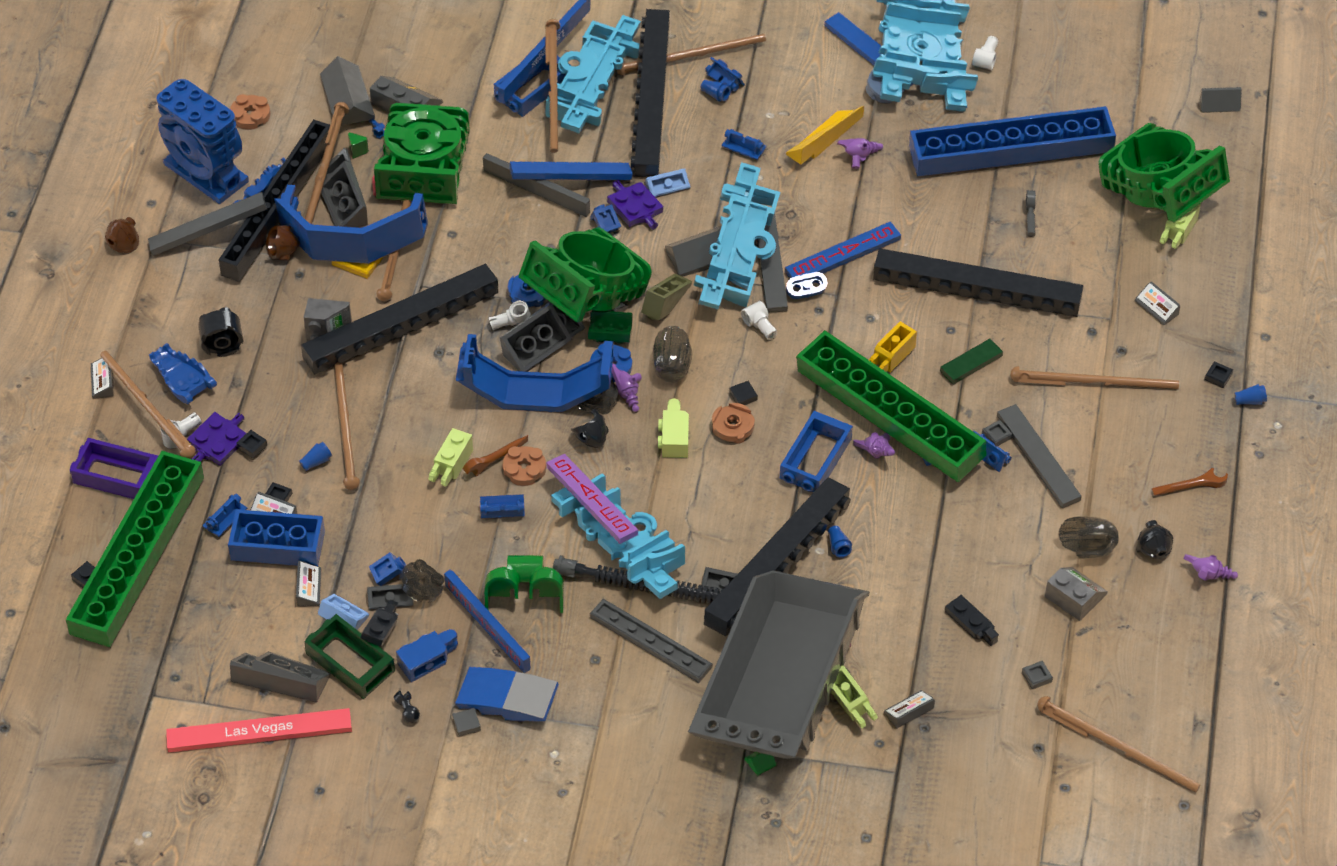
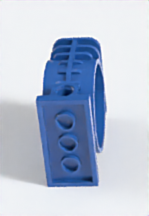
(200, 139)

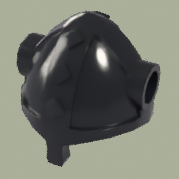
(593, 432)
(1155, 541)

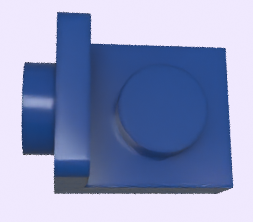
(606, 218)
(387, 568)

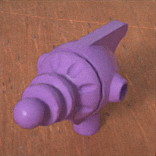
(859, 149)
(627, 386)
(876, 445)
(1210, 568)

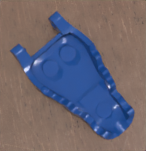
(264, 181)
(181, 374)

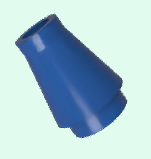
(717, 90)
(1253, 395)
(317, 455)
(840, 544)

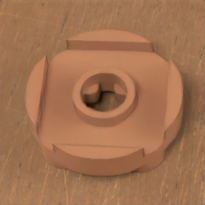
(254, 103)
(729, 432)
(520, 455)

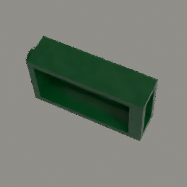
(339, 629)

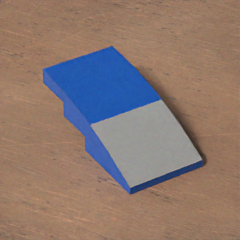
(507, 694)

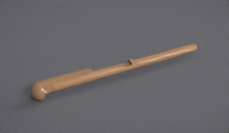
(551, 28)
(633, 66)
(340, 109)
(384, 293)
(1060, 379)
(169, 428)
(351, 481)
(1084, 728)

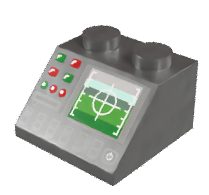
(325, 316)
(1074, 592)

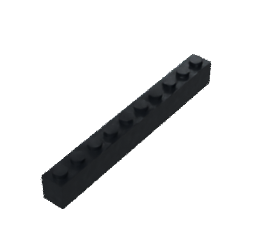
(651, 95)
(255, 229)
(978, 282)
(399, 318)
(780, 550)

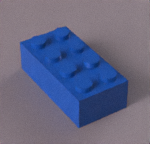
(276, 537)

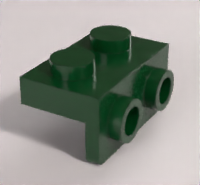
(610, 326)

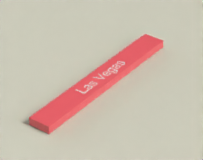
(258, 730)

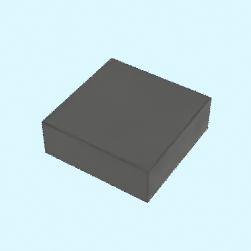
(997, 433)
(1037, 675)
(466, 722)

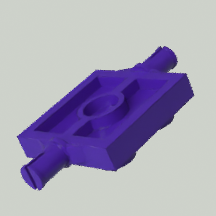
(635, 204)
(216, 438)

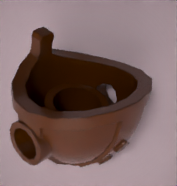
(122, 235)
(281, 242)

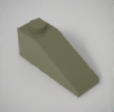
(664, 296)

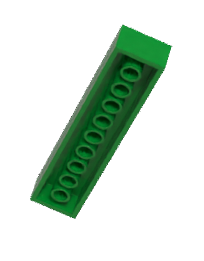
(891, 406)
(135, 549)

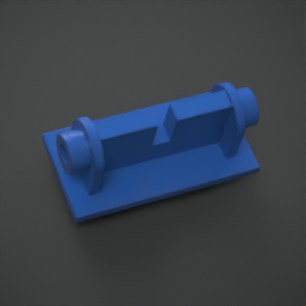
(719, 70)
(746, 146)
(995, 455)
(502, 506)
(224, 516)

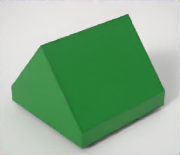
(358, 145)
(760, 762)

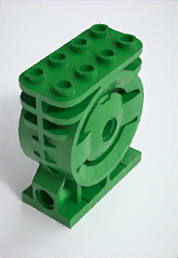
(422, 153)
(1163, 170)
(585, 272)

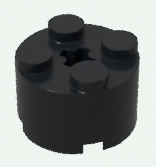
(220, 332)

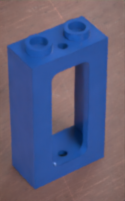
(525, 105)
(816, 425)

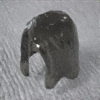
(672, 354)
(1089, 536)

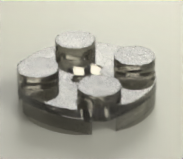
(602, 403)
(431, 579)

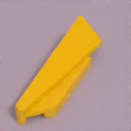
(825, 135)

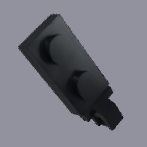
(971, 620)
(381, 624)

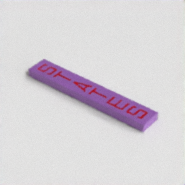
(592, 498)

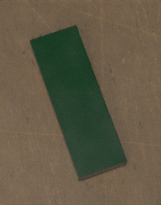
(971, 361)

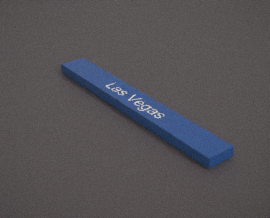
(538, 54)

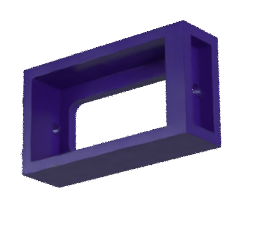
(114, 455)

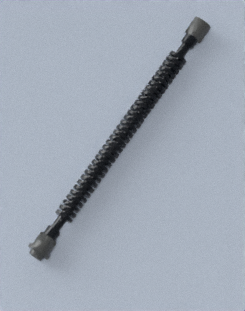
(572, 568)

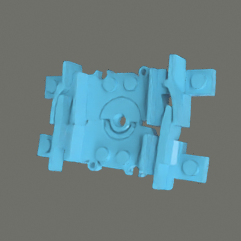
(930, 26)

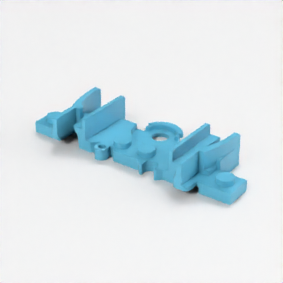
(600, 54)
(735, 246)
(643, 556)

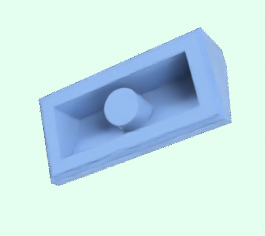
(667, 182)
(350, 613)

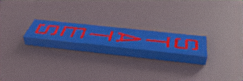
(845, 251)
(487, 621)

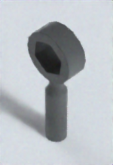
(1030, 206)

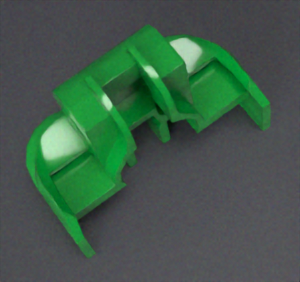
(524, 569)

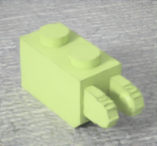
(1180, 229)
(674, 431)
(452, 456)
(852, 698)

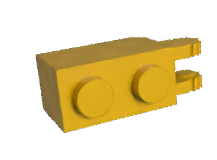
(894, 347)

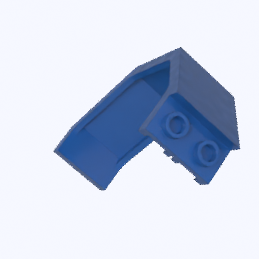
(352, 243)
(533, 389)

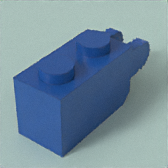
(426, 653)

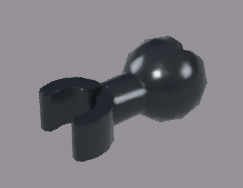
(410, 712)

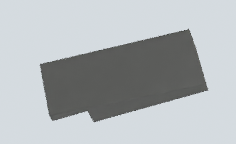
(345, 84)
(343, 193)
(692, 253)
(538, 337)
(279, 675)

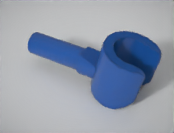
(378, 129)

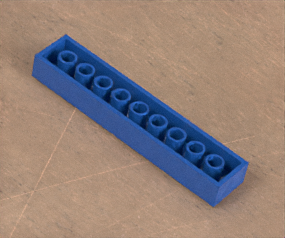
(1011, 141)

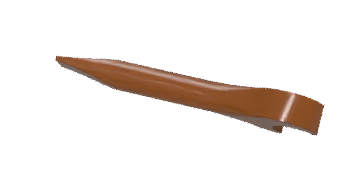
(477, 465)
(1206, 479)

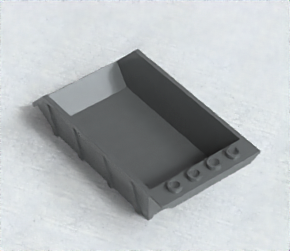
(779, 664)

